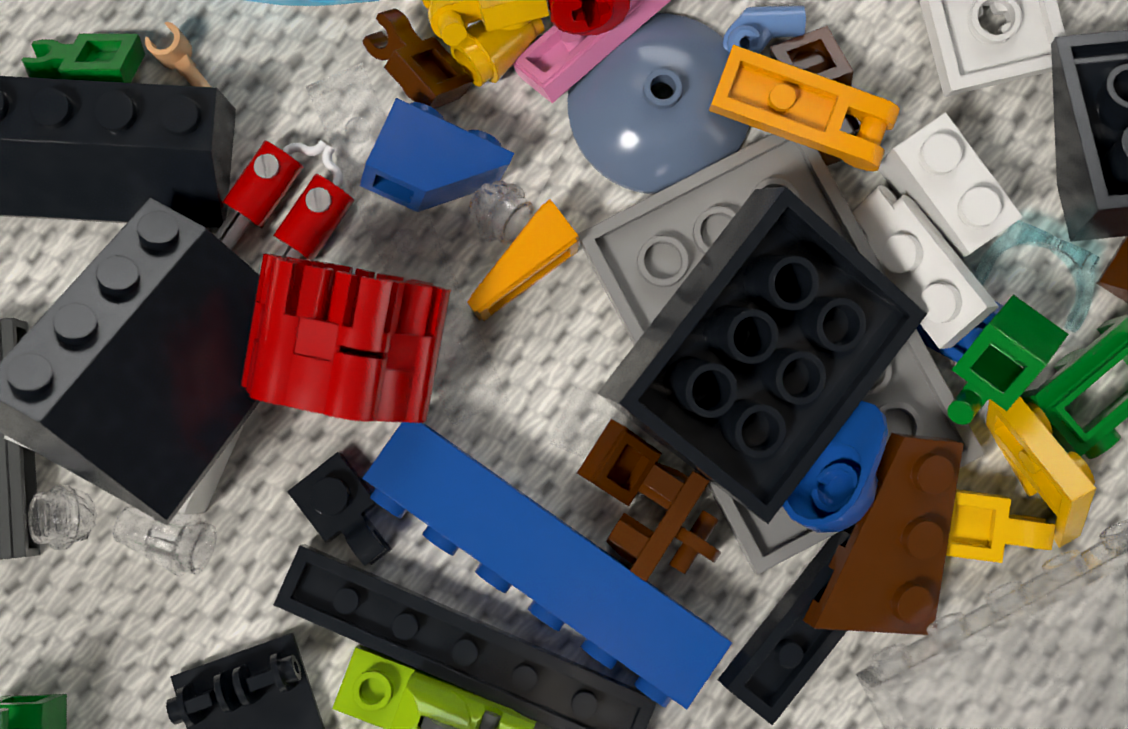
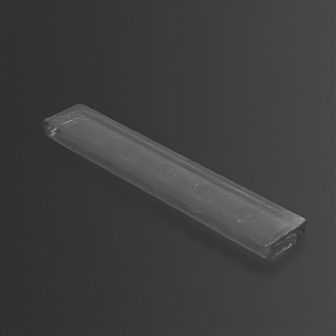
(407, 243)

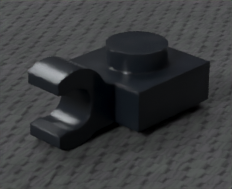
(336, 503)

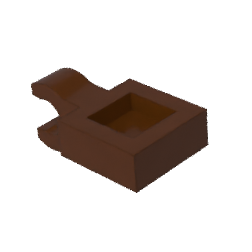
(418, 65)

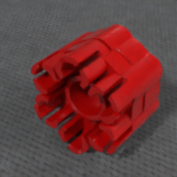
(344, 341)

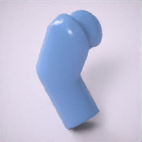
(760, 24)

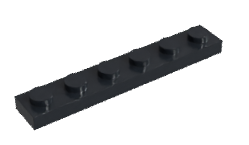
(457, 646)

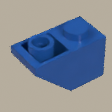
(430, 161)

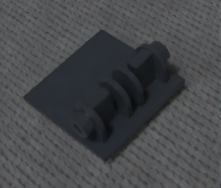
(247, 691)

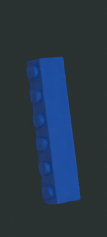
(547, 562)

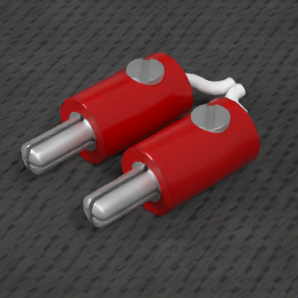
(265, 185)

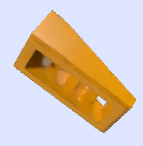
(533, 254)

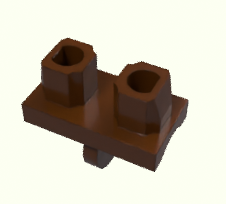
(646, 547)

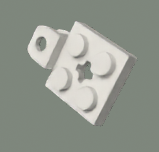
(974, 58)

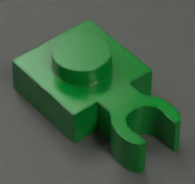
(88, 58)

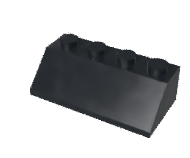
(110, 147)

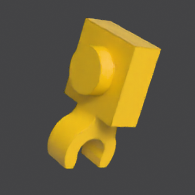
(984, 526)

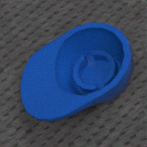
(844, 477)

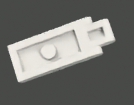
(923, 266)

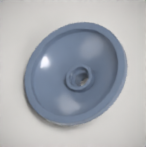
(647, 139)

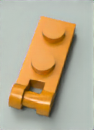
(803, 107)

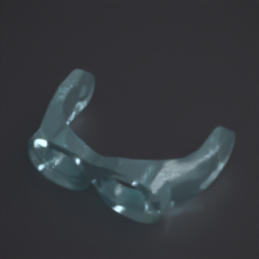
(1078, 261)

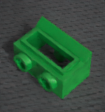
(1075, 375)

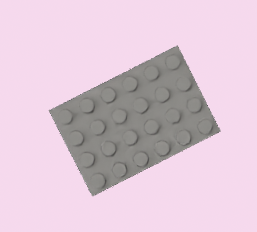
(659, 241)

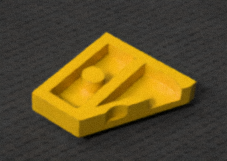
(1044, 465)

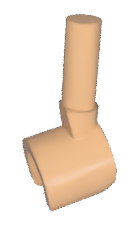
(178, 57)

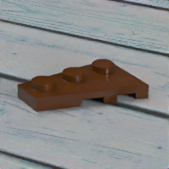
(897, 551)

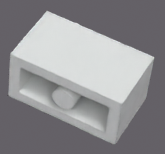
(950, 185)

